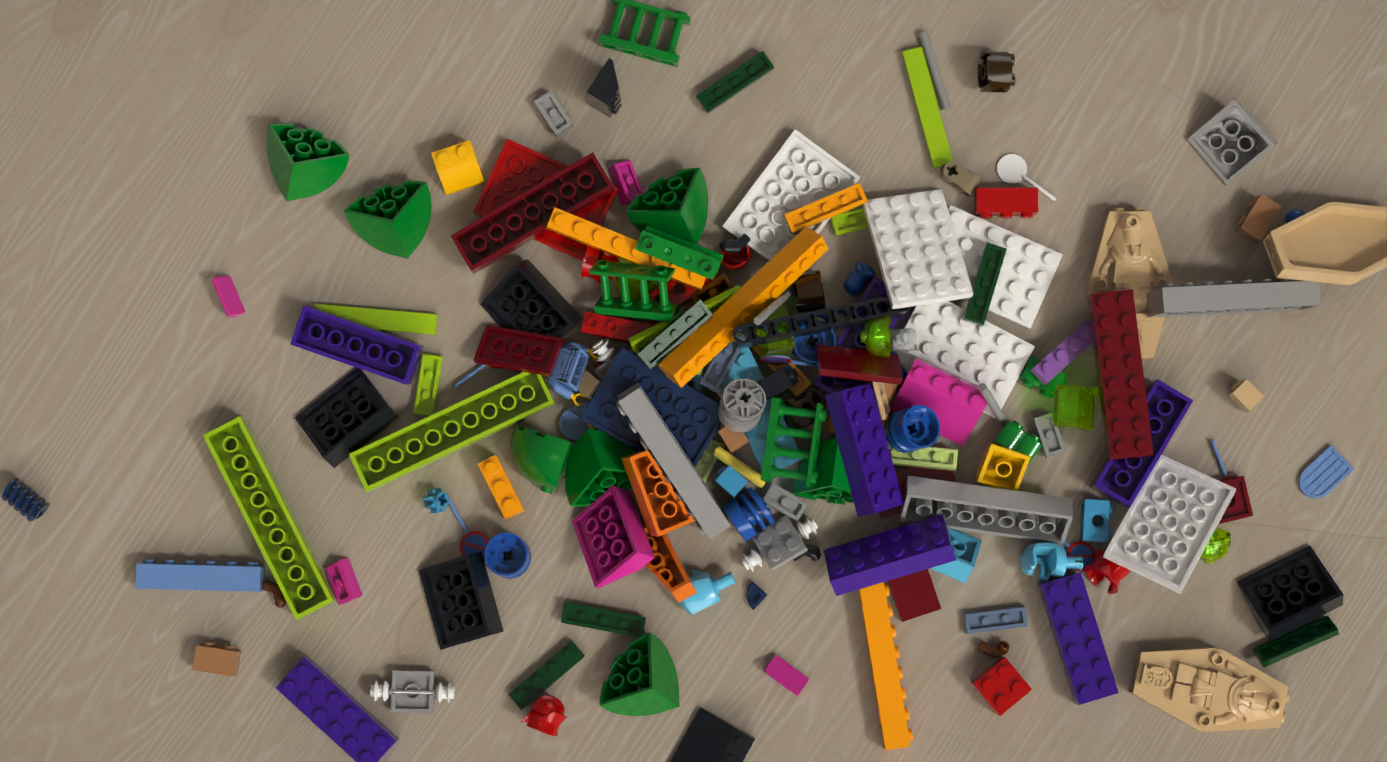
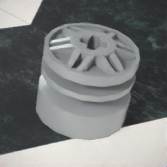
(734, 410)

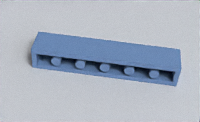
(200, 577)

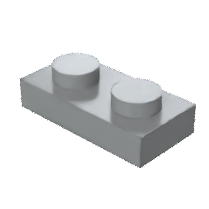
(553, 113)
(1049, 435)
(785, 502)

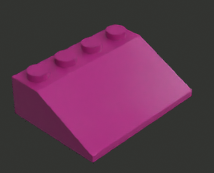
(951, 397)
(612, 537)

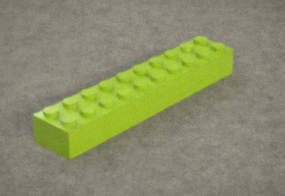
(451, 430)
(269, 518)

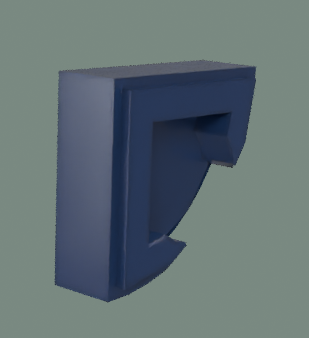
(755, 595)

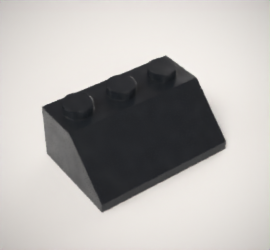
(605, 92)

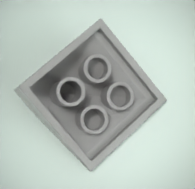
(1232, 141)

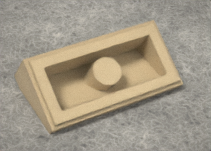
(881, 398)

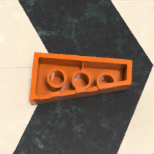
(655, 496)
(668, 567)

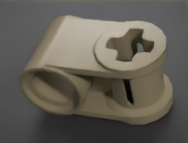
(962, 179)

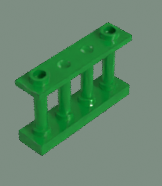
(650, 50)
(679, 252)
(630, 307)
(774, 450)

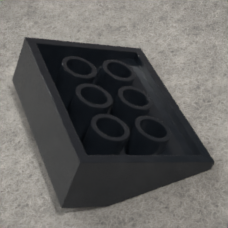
(530, 303)
(346, 417)
(1290, 593)
(461, 600)
(713, 741)

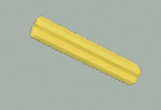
(739, 466)

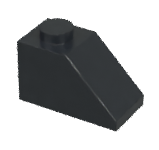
(778, 381)

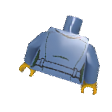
(570, 369)

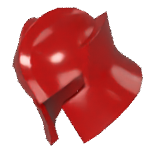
(589, 260)
(1103, 567)
(546, 715)

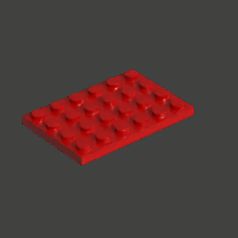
(521, 170)

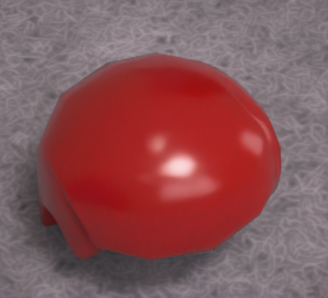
(736, 261)

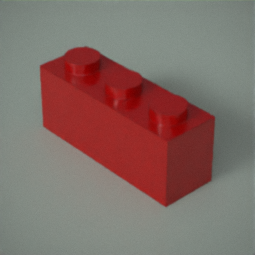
(1006, 202)

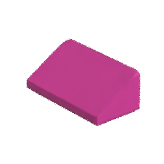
(625, 179)
(228, 296)
(343, 581)
(786, 675)

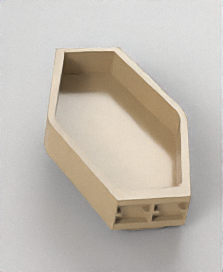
(1331, 244)
(1131, 258)
(1209, 689)

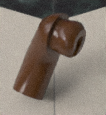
(278, 596)
(994, 650)

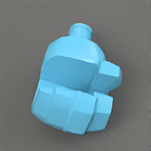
(1050, 558)
(707, 591)

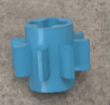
(436, 500)

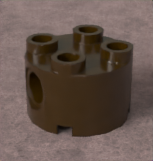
(996, 72)
(809, 292)
(808, 401)

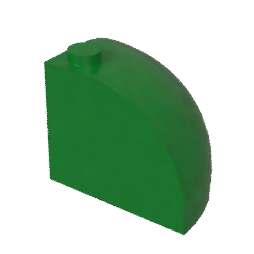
(303, 160)
(673, 205)
(393, 217)
(540, 457)
(595, 467)
(832, 478)
(641, 680)

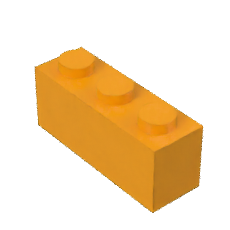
(501, 487)

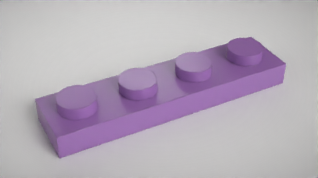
(1064, 353)

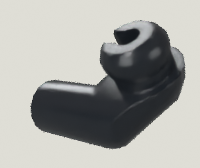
(735, 246)
(813, 552)

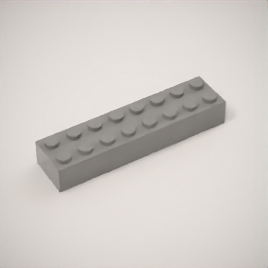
(1232, 297)
(673, 460)
(988, 509)

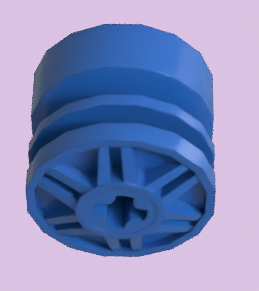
(807, 352)
(912, 429)
(748, 514)
(503, 544)

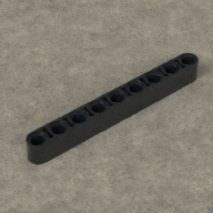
(811, 323)

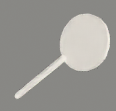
(1013, 169)

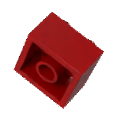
(1001, 686)

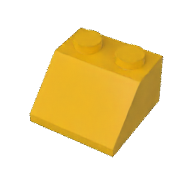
(458, 167)
(1002, 467)

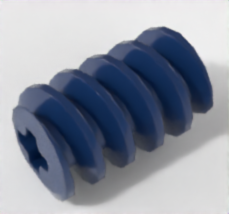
(23, 501)

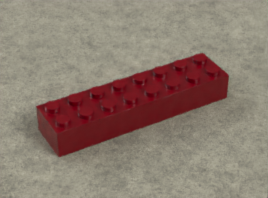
(529, 213)
(1120, 374)

